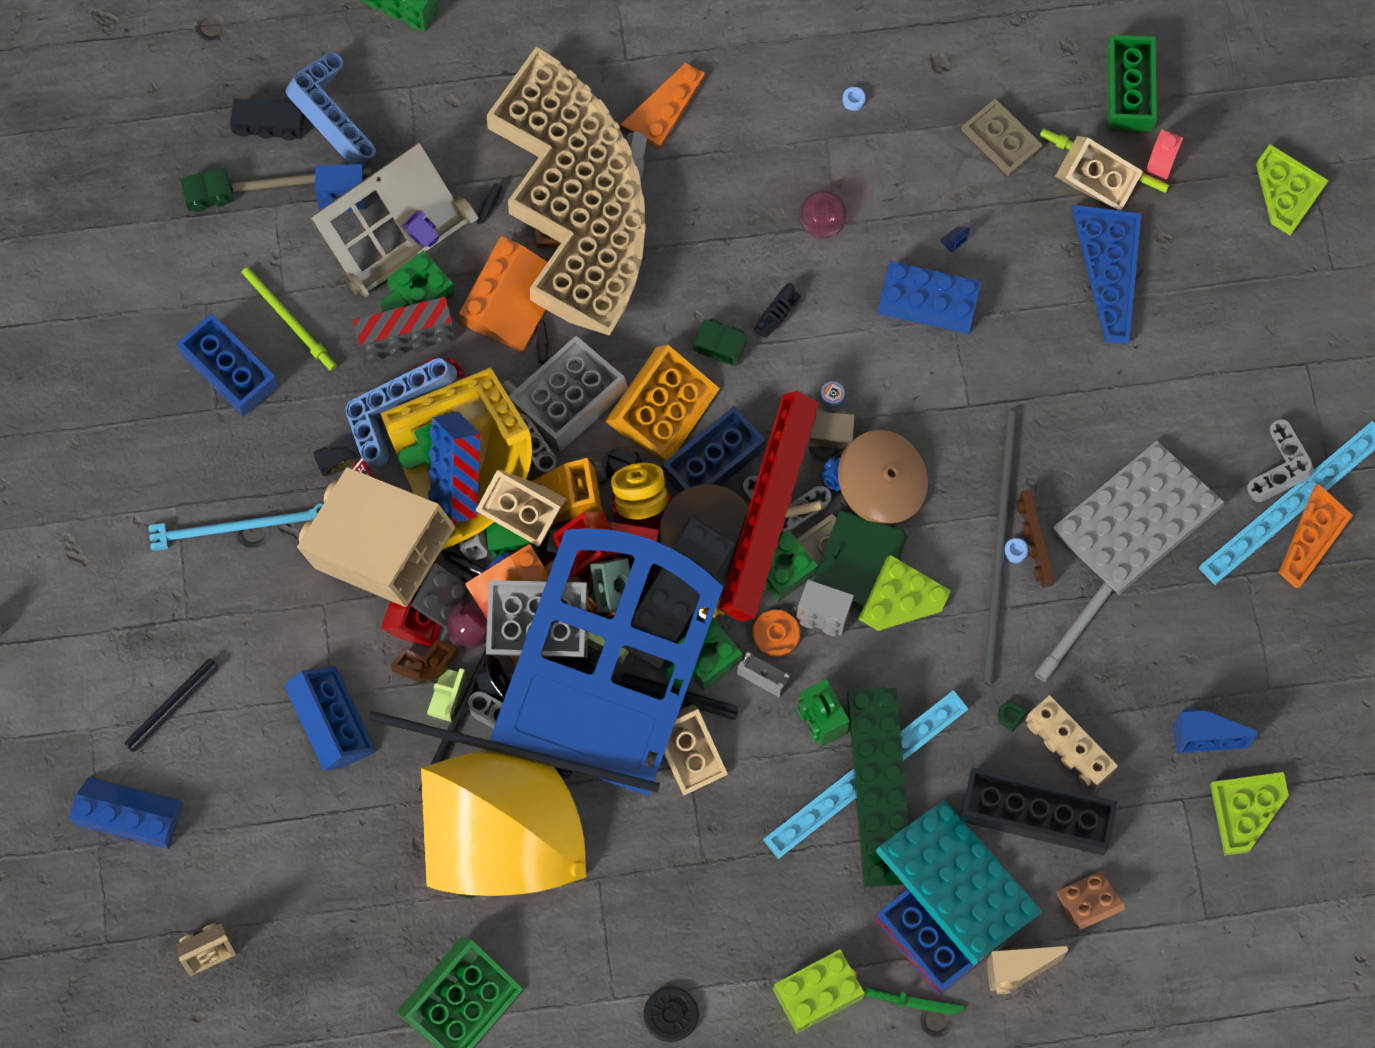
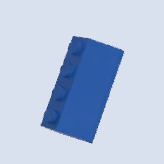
(329, 717)
(125, 812)

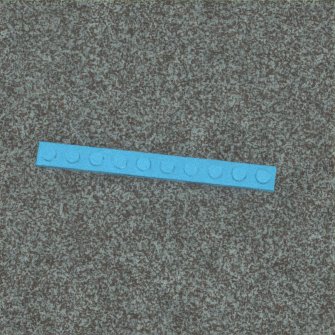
(1289, 506)
(843, 791)

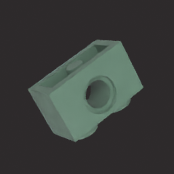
(603, 577)

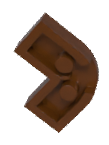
(425, 667)

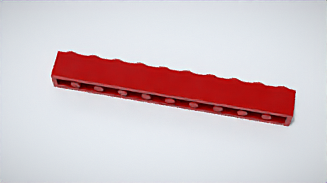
(768, 506)

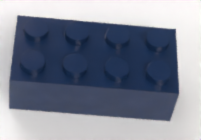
(715, 452)

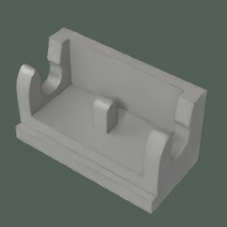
(763, 674)

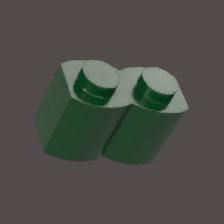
(207, 190)
(720, 342)

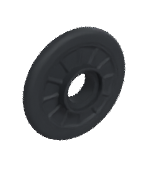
(671, 998)

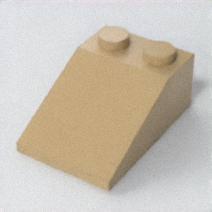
(1098, 173)
(521, 506)
(692, 752)
(204, 949)
(1015, 967)

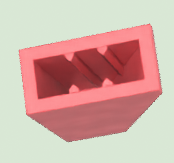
(1164, 155)

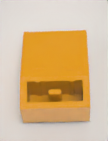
(577, 484)

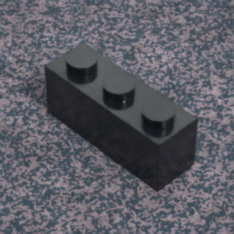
(266, 119)

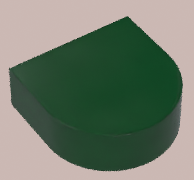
(1010, 715)

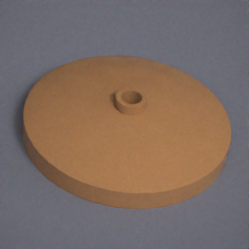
(883, 477)

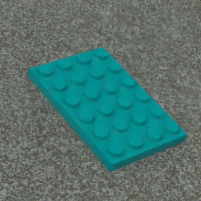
(959, 882)

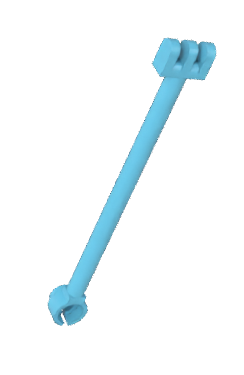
(164, 536)

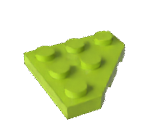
(1287, 188)
(902, 596)
(1246, 808)

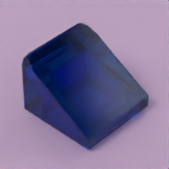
(956, 238)

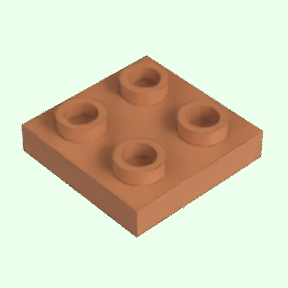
(1090, 901)

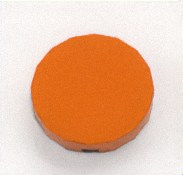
(776, 633)

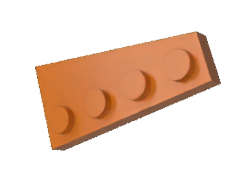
(665, 106)
(1314, 535)

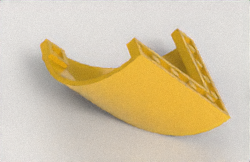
(487, 407)
(499, 826)

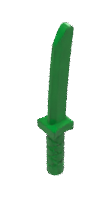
(903, 1000)

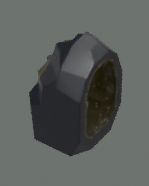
(333, 459)

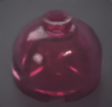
(823, 214)
(466, 627)

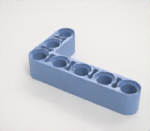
(307, 94)
(390, 394)

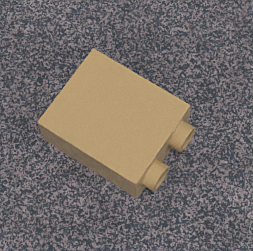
(375, 536)

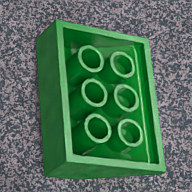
(460, 998)

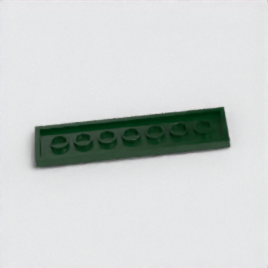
(877, 777)

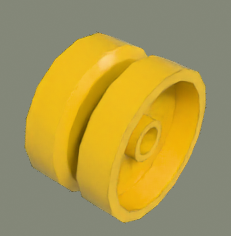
(639, 490)

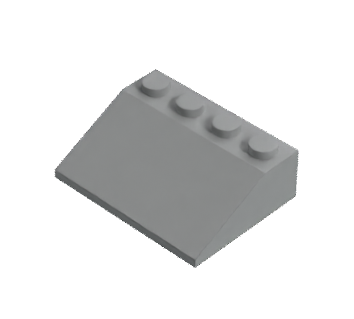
(569, 393)
(512, 612)

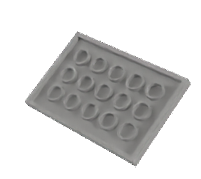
(1137, 517)

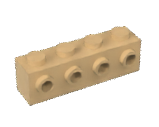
(1071, 743)

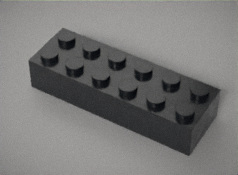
(670, 598)
(1038, 811)

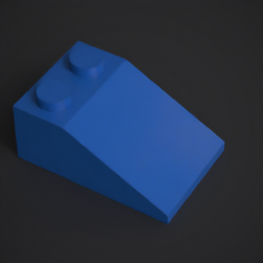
(1209, 732)

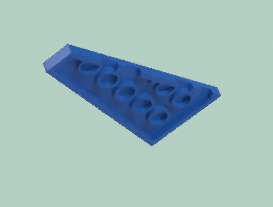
(1110, 255)

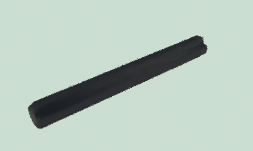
(701, 702)
(171, 705)

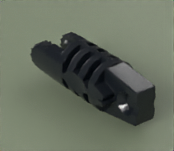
(777, 311)

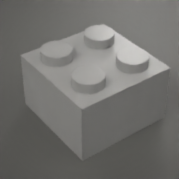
(824, 608)

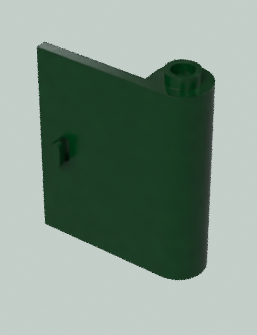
(861, 555)

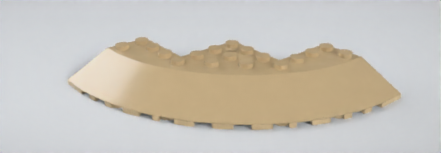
(577, 192)

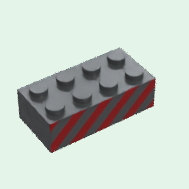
(404, 330)

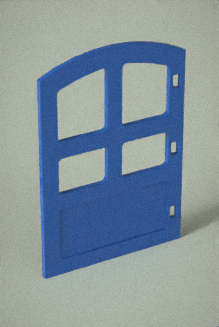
(587, 715)

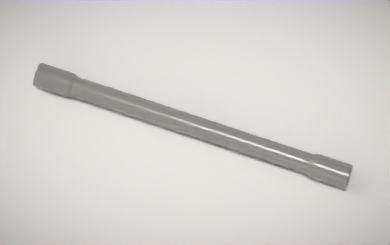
(1052, 661)

